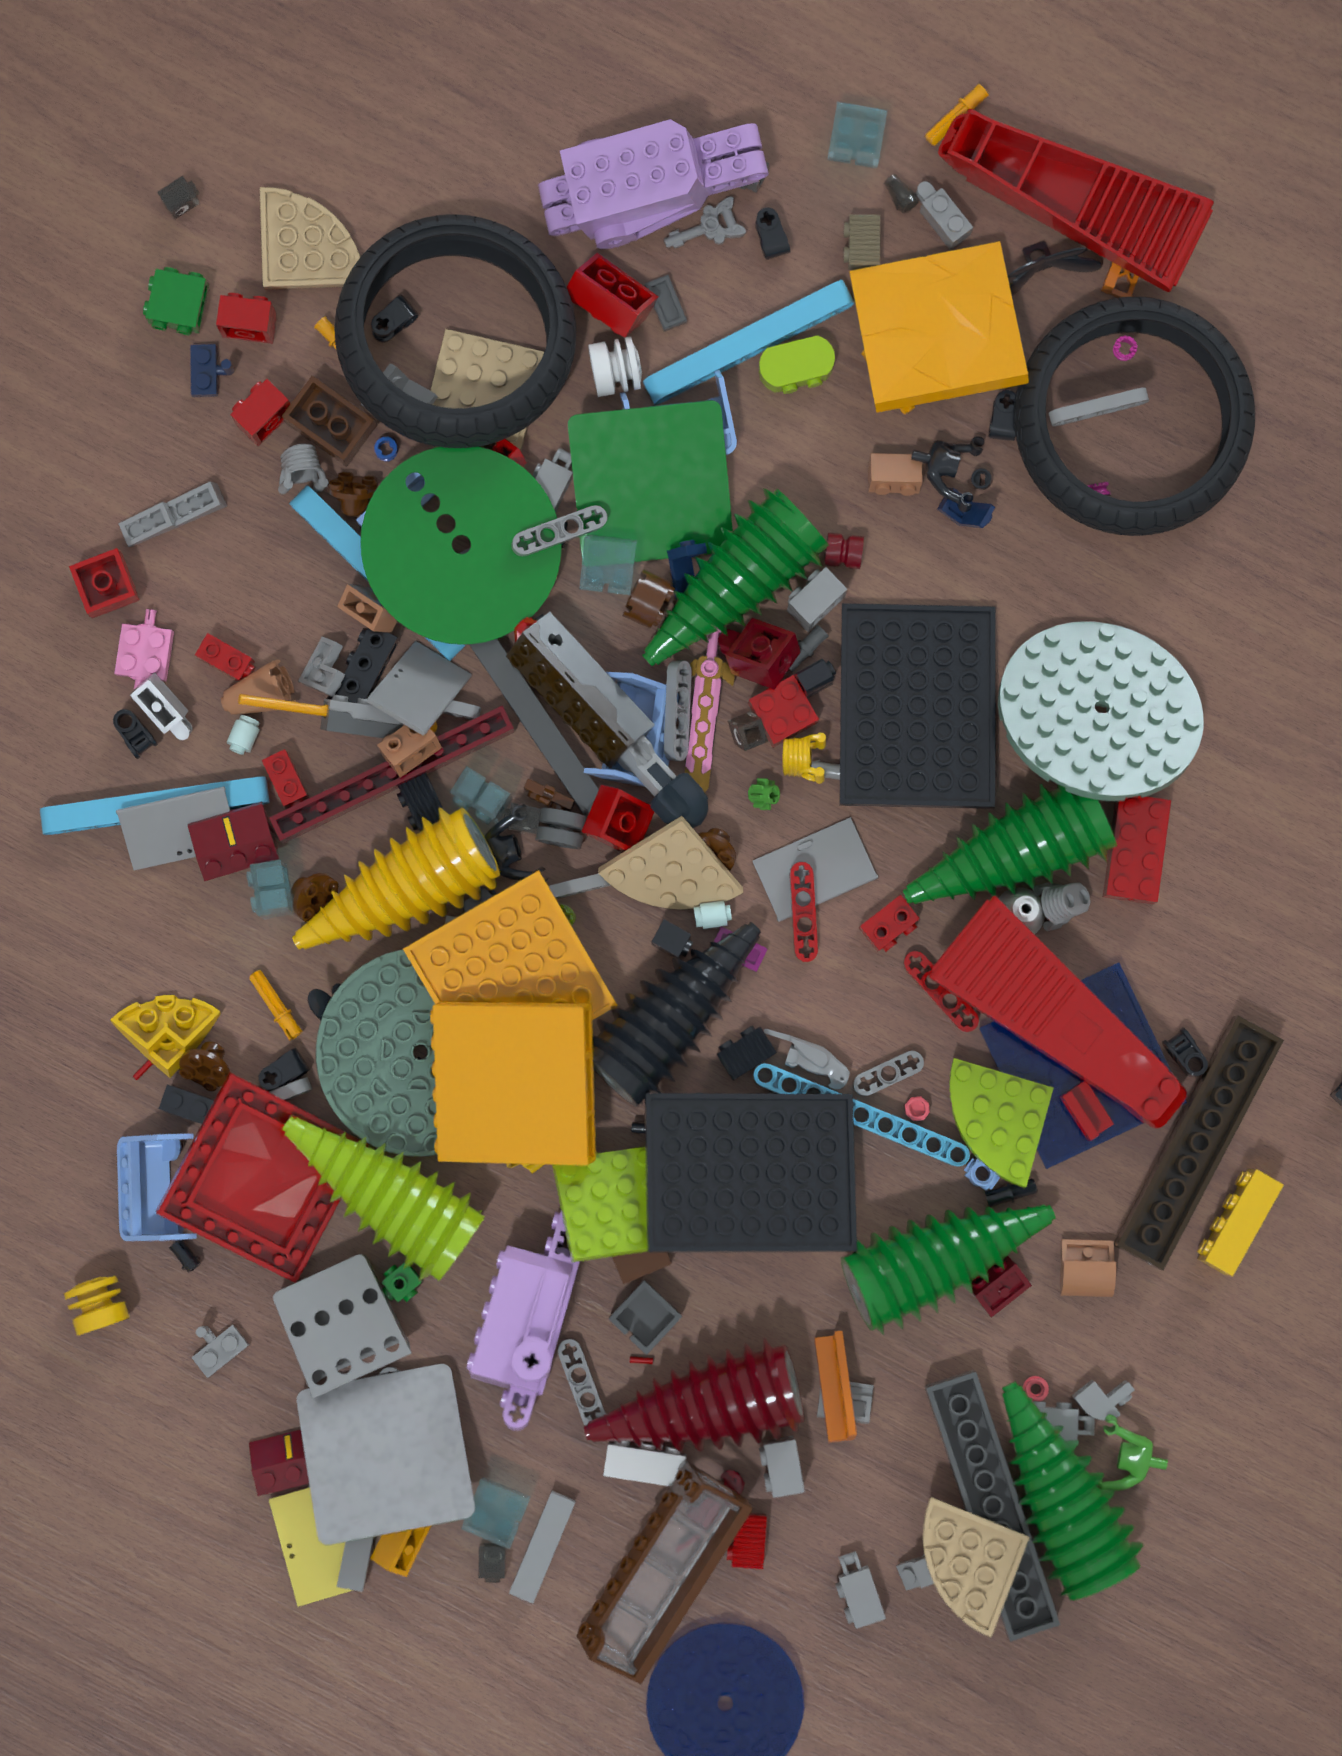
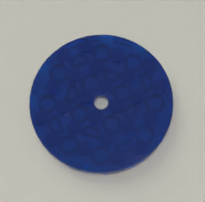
(719, 1663)

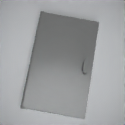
(419, 688)
(160, 828)
(836, 861)

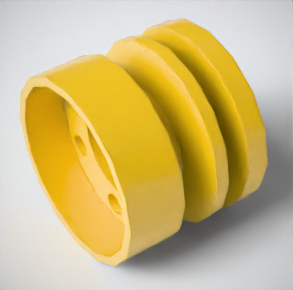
(96, 1305)

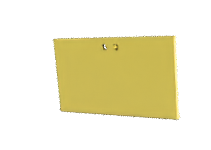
(310, 1564)

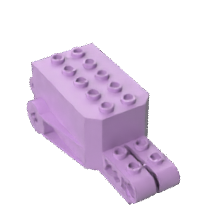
(646, 179)
(524, 1322)

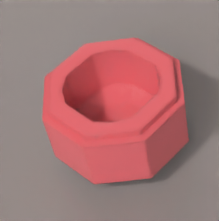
(917, 1108)

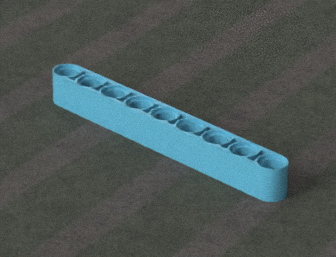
(748, 342)
(345, 542)
(102, 812)
(874, 1116)

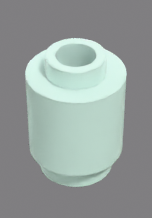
(243, 735)
(712, 914)

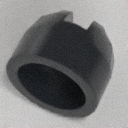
(976, 479)

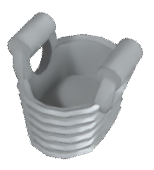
(301, 466)
(1062, 902)

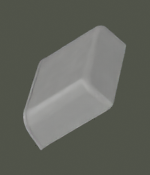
(340, 1321)

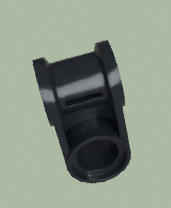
(772, 238)
(396, 316)
(1002, 419)
(136, 736)
(1185, 1052)
(287, 1067)

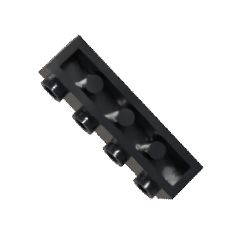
(367, 664)

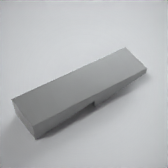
(172, 514)
(542, 1547)
(355, 1564)

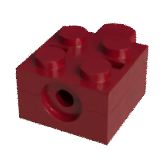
(760, 652)

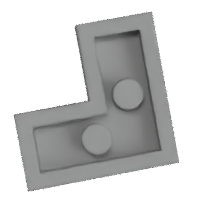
(319, 671)

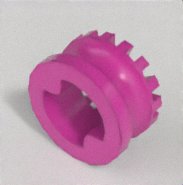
(1127, 339)
(1101, 488)

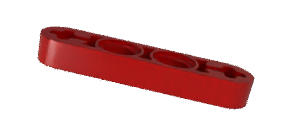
(803, 911)
(938, 994)

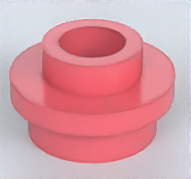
(1044, 1389)

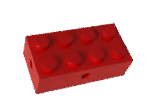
(1137, 861)

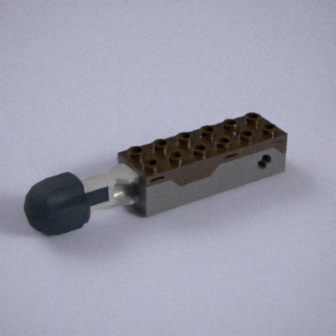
(601, 714)

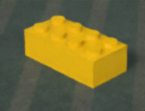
(1239, 1221)

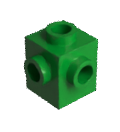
(410, 1279)

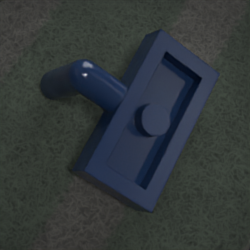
(205, 370)

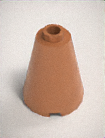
(266, 682)

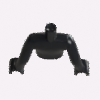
(944, 461)
(506, 848)

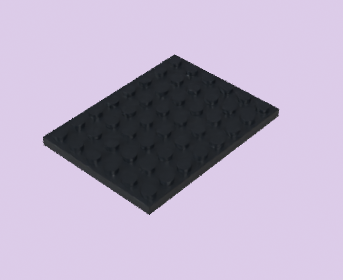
(917, 706)
(750, 1173)

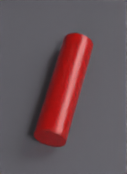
(142, 1070)
(642, 1360)

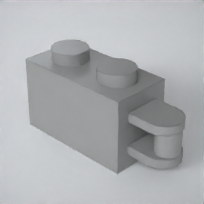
(943, 215)
(554, 477)
(162, 707)
(1068, 1417)
(859, 1593)

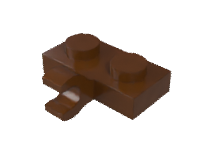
(547, 795)

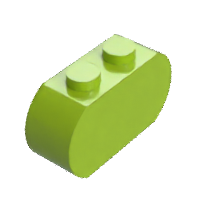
(796, 364)

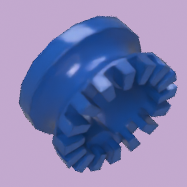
(379, 453)

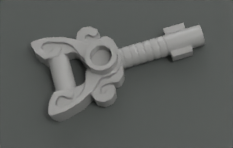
(710, 226)

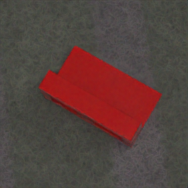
(1086, 1110)

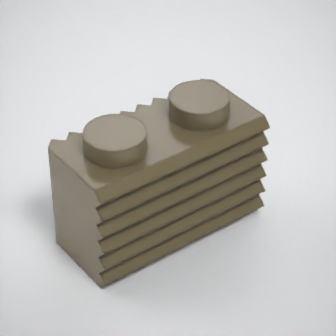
(863, 241)

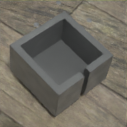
(646, 1316)

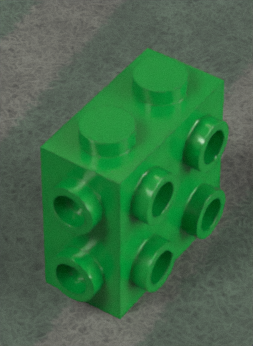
(176, 301)

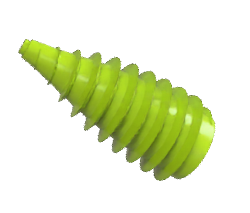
(391, 1198)

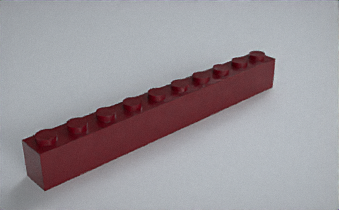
(383, 779)

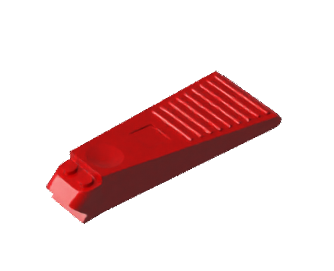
(1096, 203)
(1032, 994)

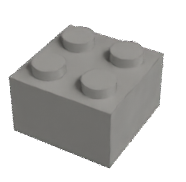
(816, 599)
(783, 1466)

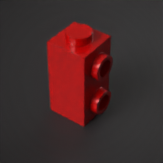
(225, 658)
(285, 779)

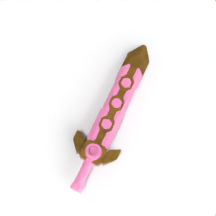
(705, 710)

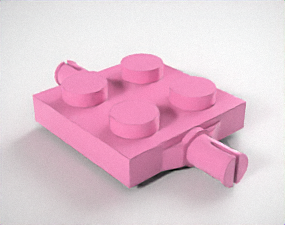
(144, 650)

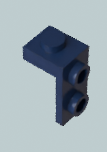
(977, 517)
(681, 562)

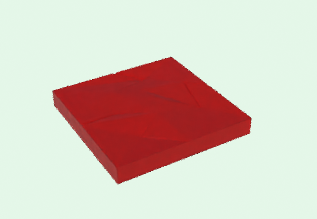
(250, 1183)

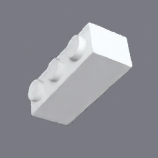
(643, 1463)

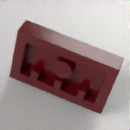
(1002, 1286)

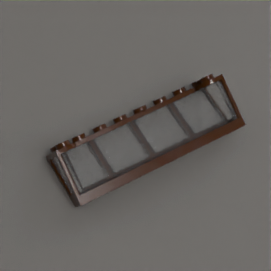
(663, 1573)

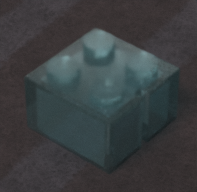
(857, 134)
(608, 562)
(484, 799)
(271, 889)
(496, 1512)

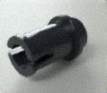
(185, 1255)

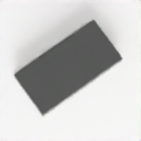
(667, 305)

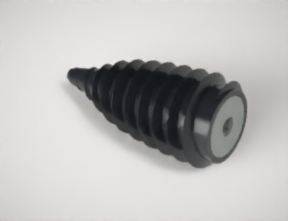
(668, 1017)

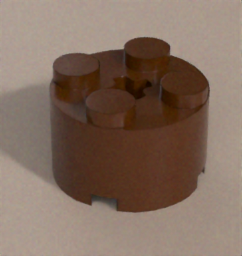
(647, 599)

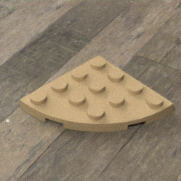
(302, 243)
(671, 870)
(971, 1562)

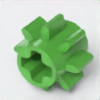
(764, 794)

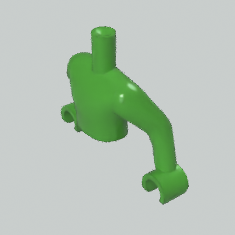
(1132, 1457)

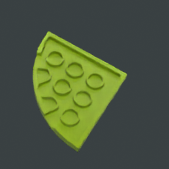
(999, 1117)

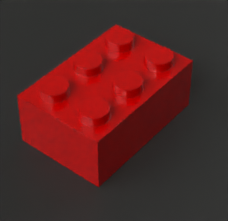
(611, 295)

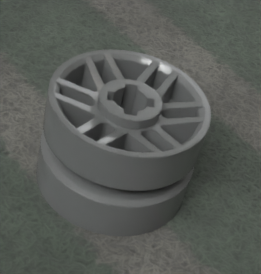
(560, 828)

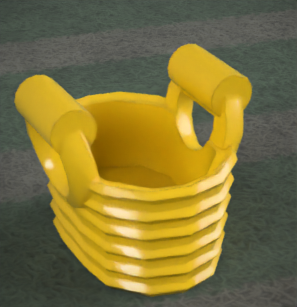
(798, 757)

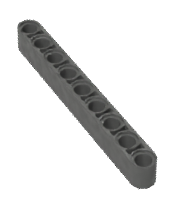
(537, 723)

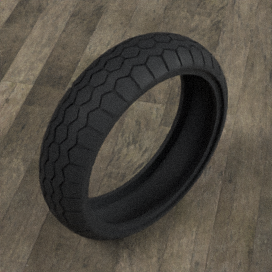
(479, 240)
(1184, 330)

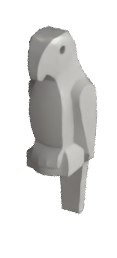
(814, 1059)

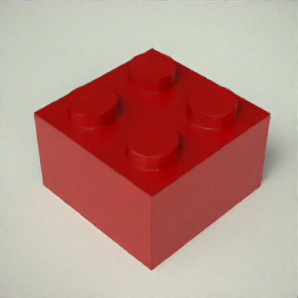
(246, 318)
(260, 412)
(104, 583)
(783, 711)
(617, 819)

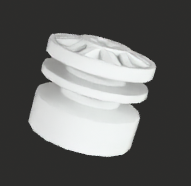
(615, 366)

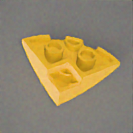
(166, 1028)

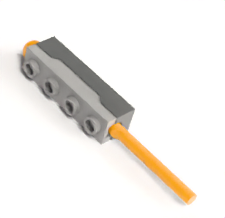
(337, 714)

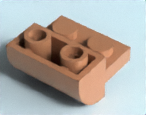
(1087, 1268)

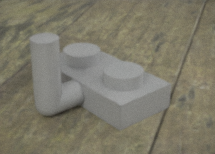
(219, 1349)

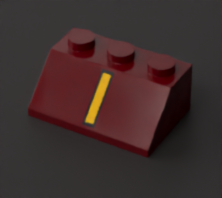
(233, 841)
(278, 1462)

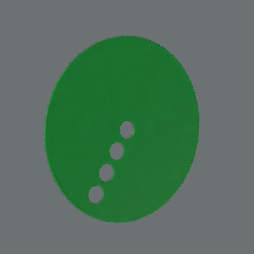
(450, 593)

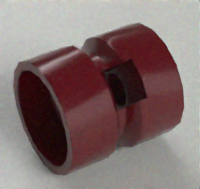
(844, 551)

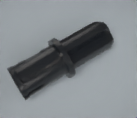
(1010, 1193)

